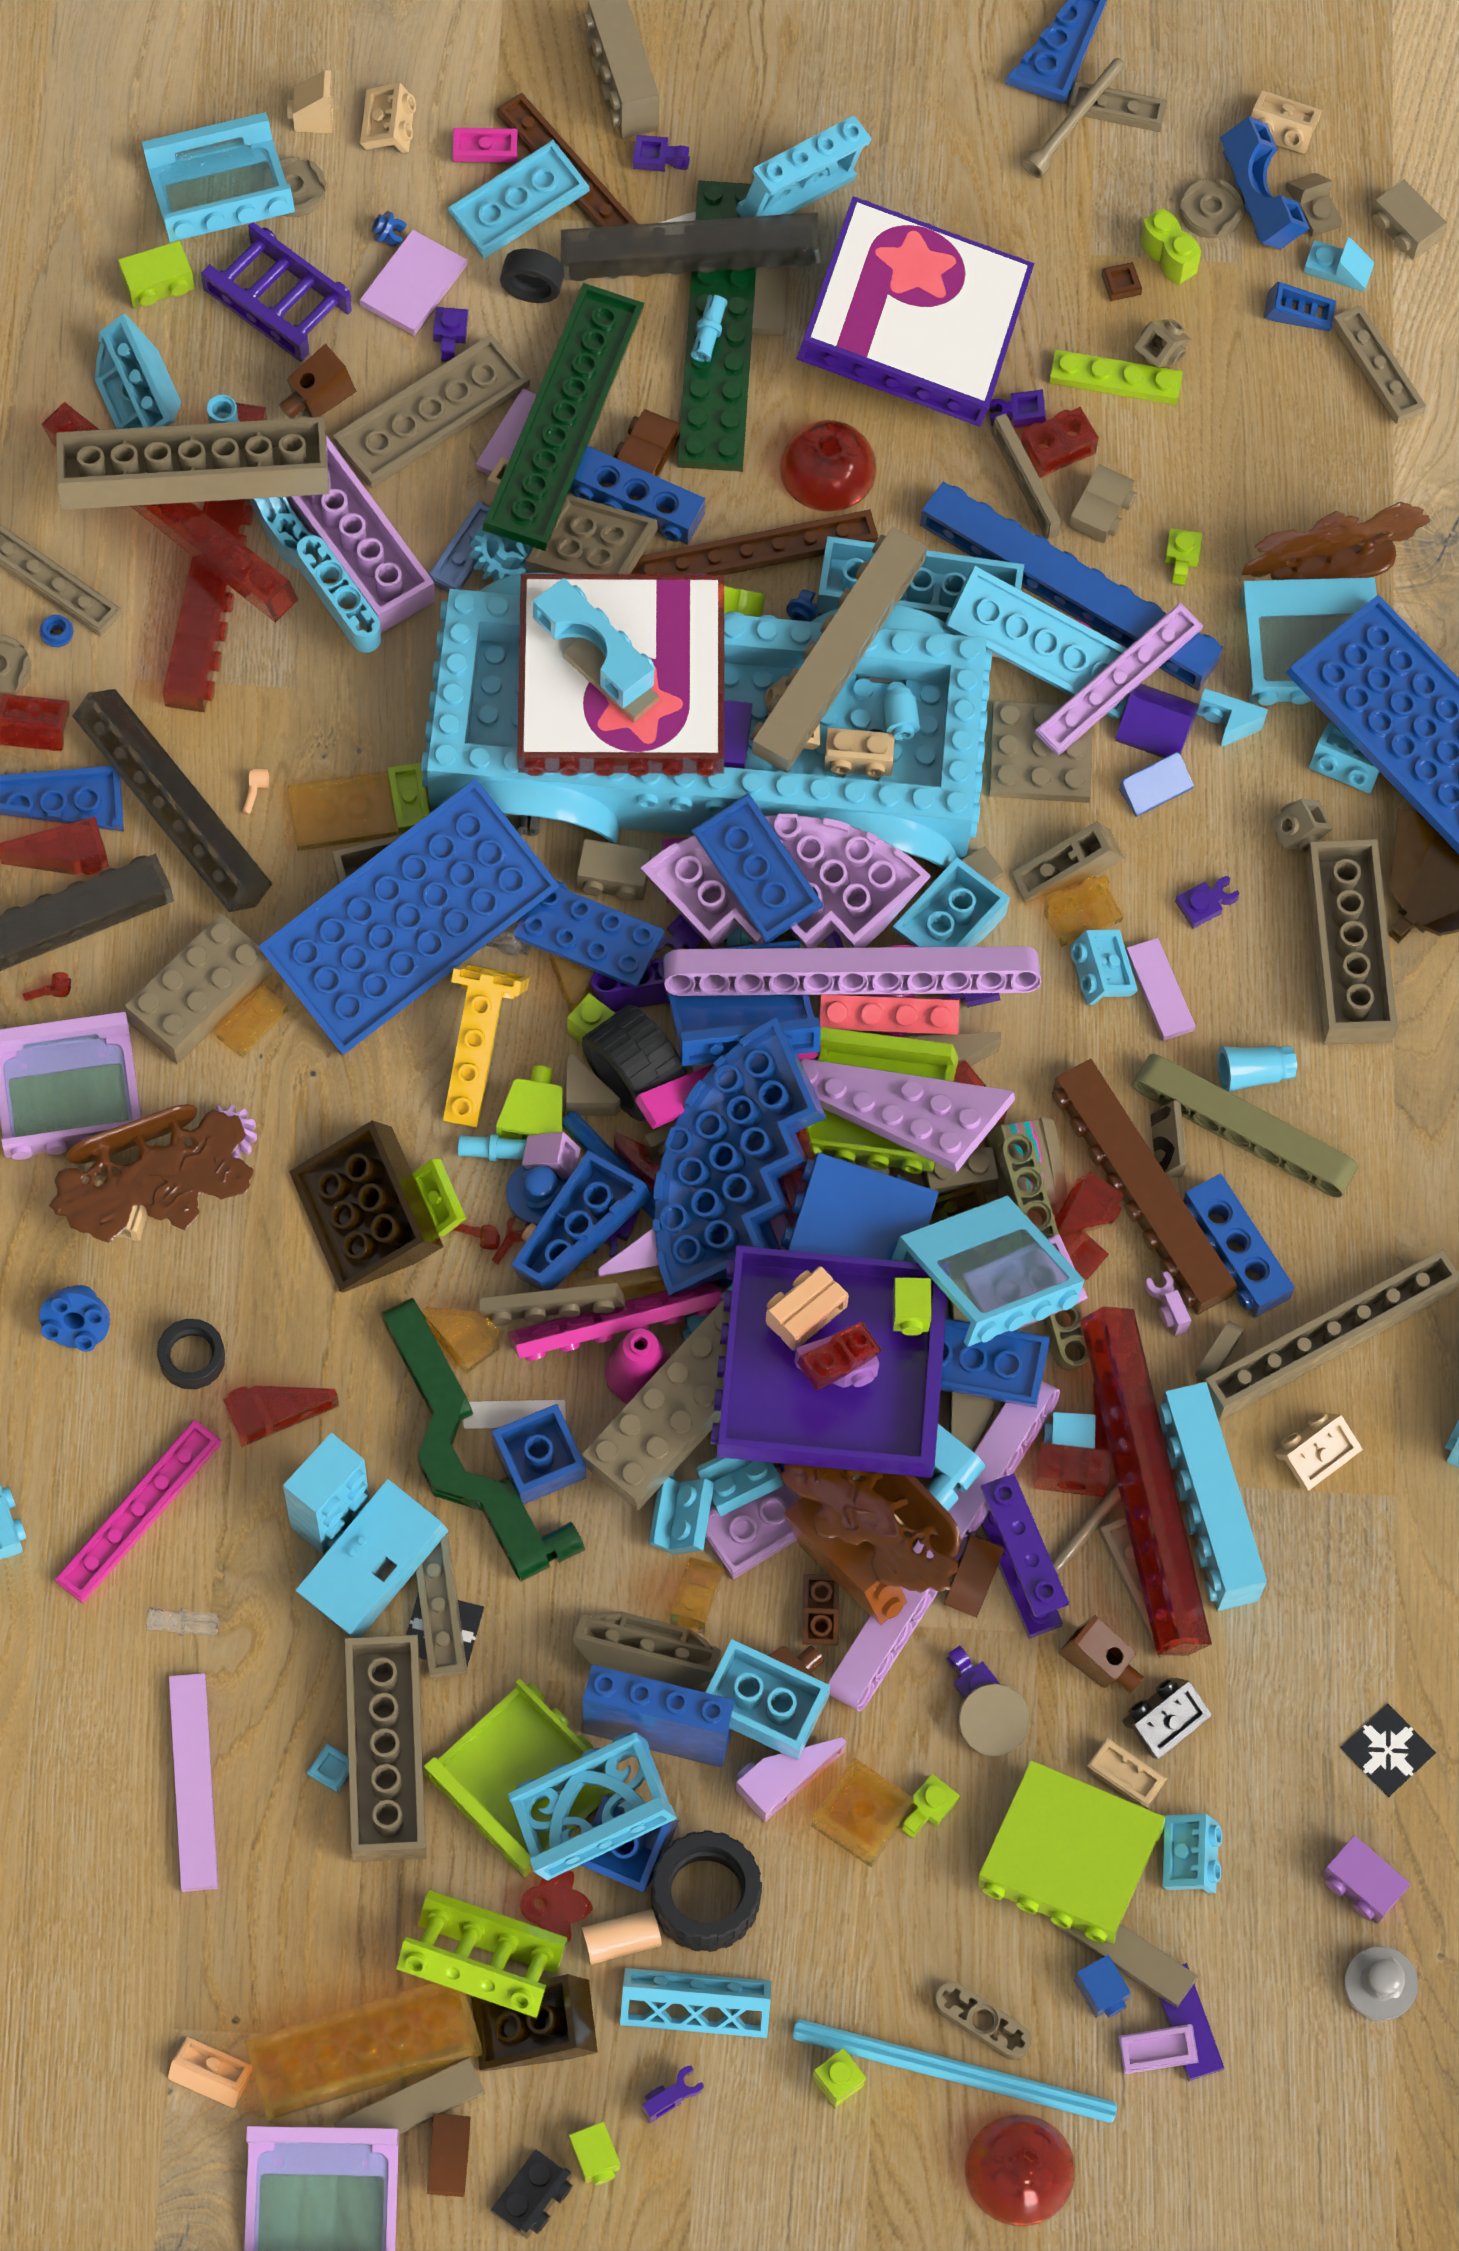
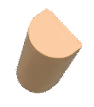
(621, 1936)

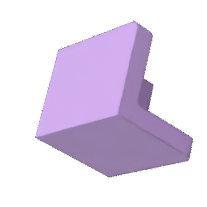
(553, 1151)

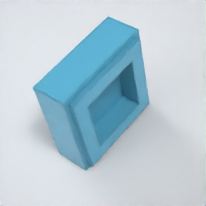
(330, 1768)

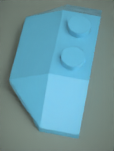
(134, 378)

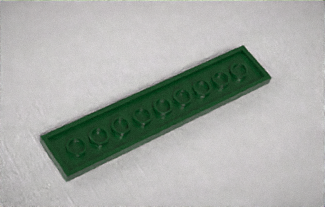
(718, 389)
(563, 417)

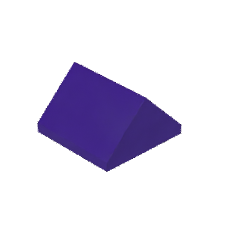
(1156, 721)

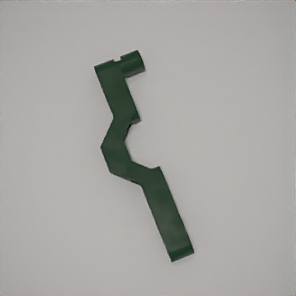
(441, 1466)

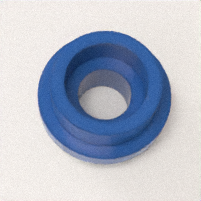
(52, 623)

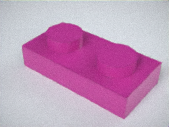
(485, 145)

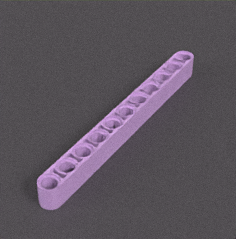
(851, 971)
(879, 1644)

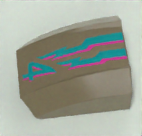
(1047, 1149)

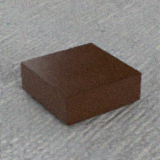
(1121, 281)

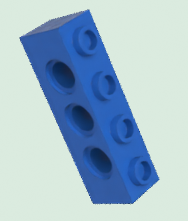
(631, 481)
(1218, 1198)

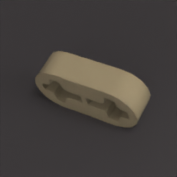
(1220, 1350)

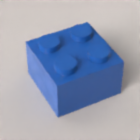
(539, 1454)

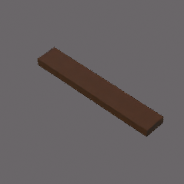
(535, 132)

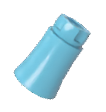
(1254, 1066)

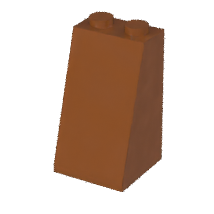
(845, 1563)

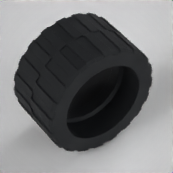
(631, 1056)
(706, 1847)

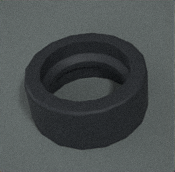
(525, 262)
(186, 1328)

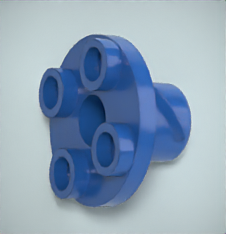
(532, 1192)
(74, 1317)

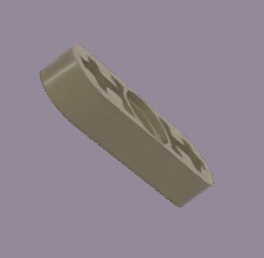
(954, 2013)

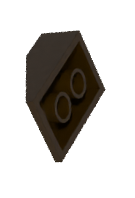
(557, 2034)

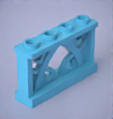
(806, 171)
(570, 1779)

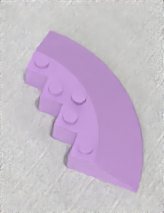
(850, 870)

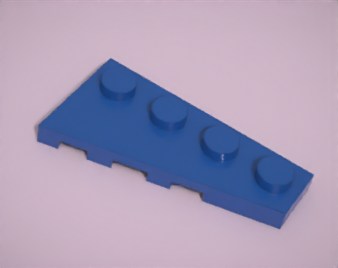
(1059, 53)
(65, 796)

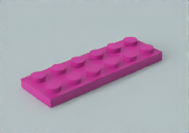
(637, 1314)

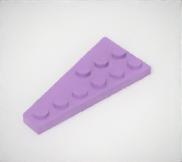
(916, 1112)

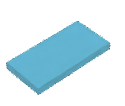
(518, 199)

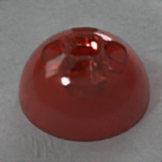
(829, 479)
(1025, 2189)

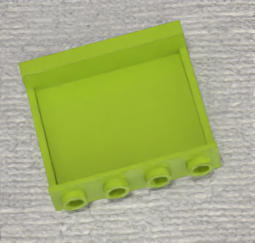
(908, 1056)
(506, 1747)
(1070, 1852)

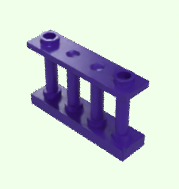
(270, 319)
(1025, 1559)

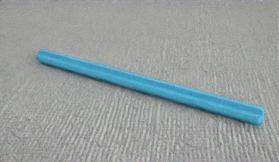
(955, 2070)

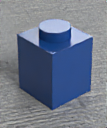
(1103, 1987)

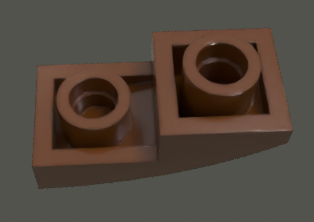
(974, 1575)
(820, 1610)
(448, 2155)

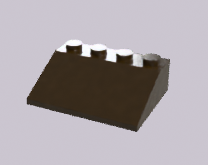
(365, 1207)

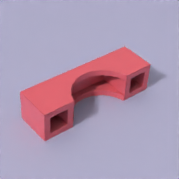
(890, 1014)

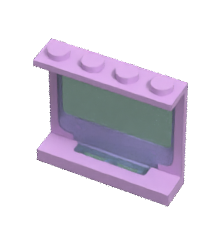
(65, 1083)
(321, 2189)

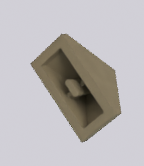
(587, 1092)

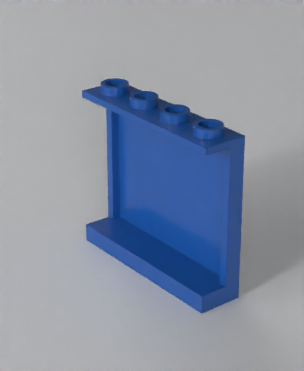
(715, 1024)
(854, 1210)
(666, 1715)

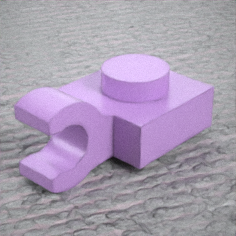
(1172, 1310)

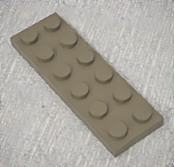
(431, 410)

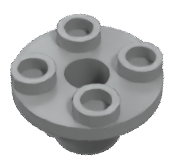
(1380, 1983)

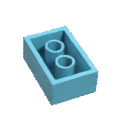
(771, 1698)

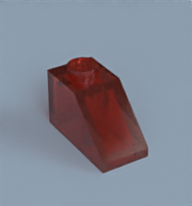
(1088, 1206)

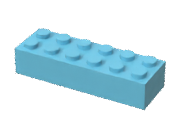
(930, 591)
(1211, 1498)

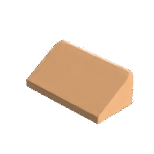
(210, 2072)

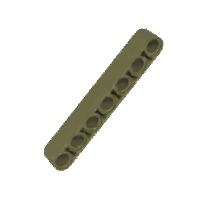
(1246, 1126)
(1039, 1201)

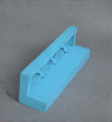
(700, 1991)

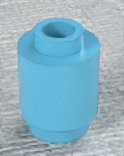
(901, 713)

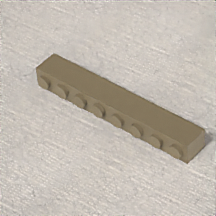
(838, 650)
(1332, 1334)

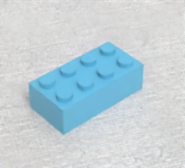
(326, 1493)

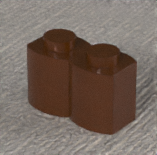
(649, 442)

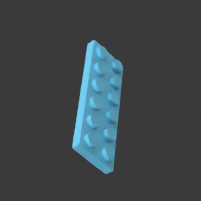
(1032, 634)

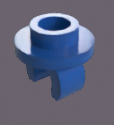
(384, 226)
(803, 608)

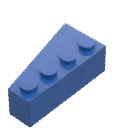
(580, 1220)

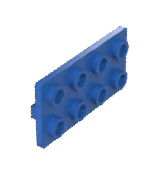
(591, 936)

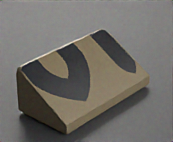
(1169, 1139)

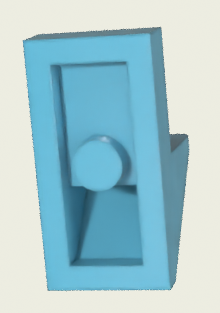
(1342, 266)
(1240, 716)

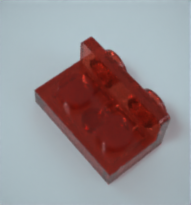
(33, 722)

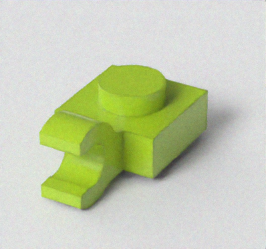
(1182, 551)
(930, 1803)

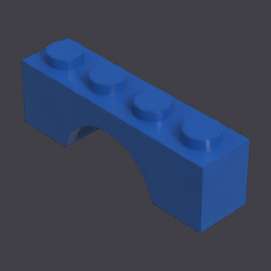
(1249, 151)

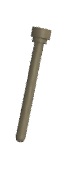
(1038, 161)
(1086, 1529)

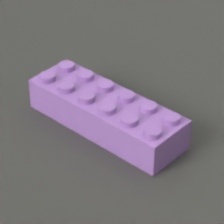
(365, 544)

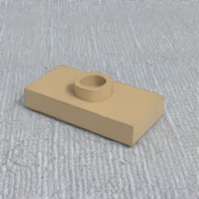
(1126, 1773)

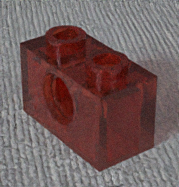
(1072, 1470)

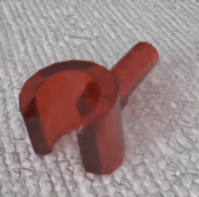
(59, 987)
(488, 1235)
(511, 1237)

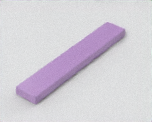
(1119, 679)
(193, 1782)

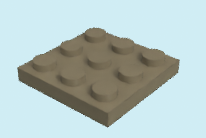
(593, 540)
(1026, 766)

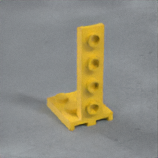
(476, 1037)

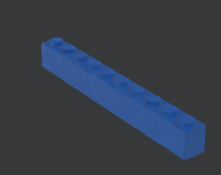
(1062, 579)

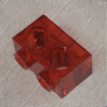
(1062, 448)

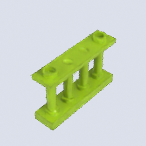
(492, 1933)

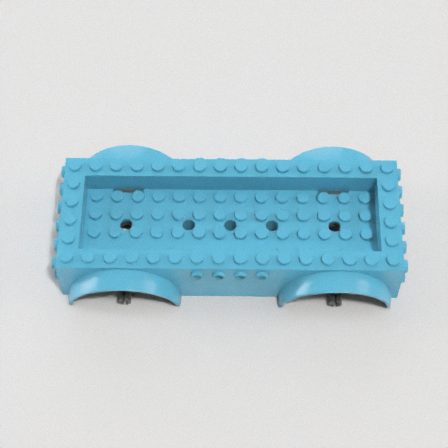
(922, 808)

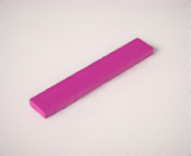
(667, 1101)
(138, 1511)

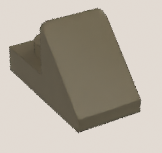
(1314, 198)

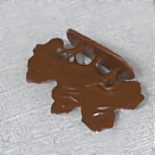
(1337, 546)
(160, 1179)
(867, 1511)

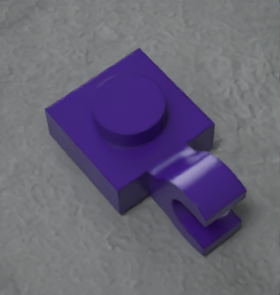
(654, 153)
(449, 329)
(969, 1675)
(664, 2100)

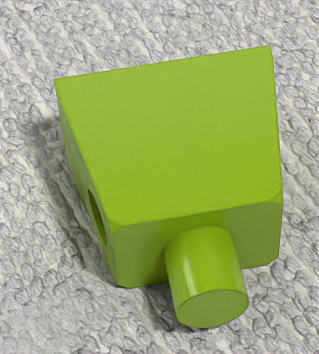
(532, 1106)

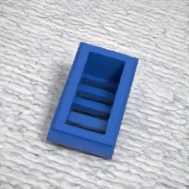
(1284, 314)

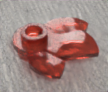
(561, 1904)

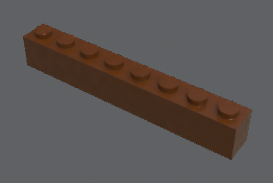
(1145, 1186)

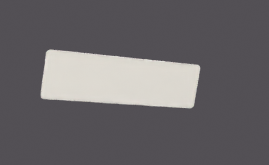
(500, 1413)

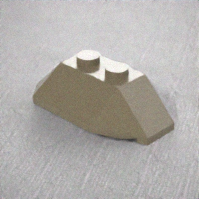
(646, 1648)

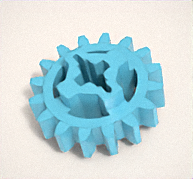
(498, 555)

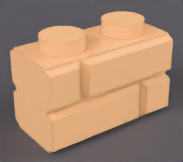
(806, 1307)

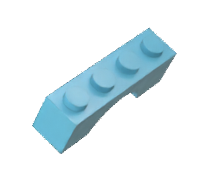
(567, 613)

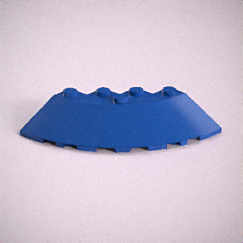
(728, 1157)

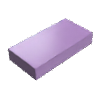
(1158, 2049)

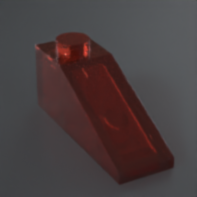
(63, 849)
(271, 1409)

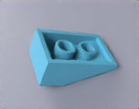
(954, 910)

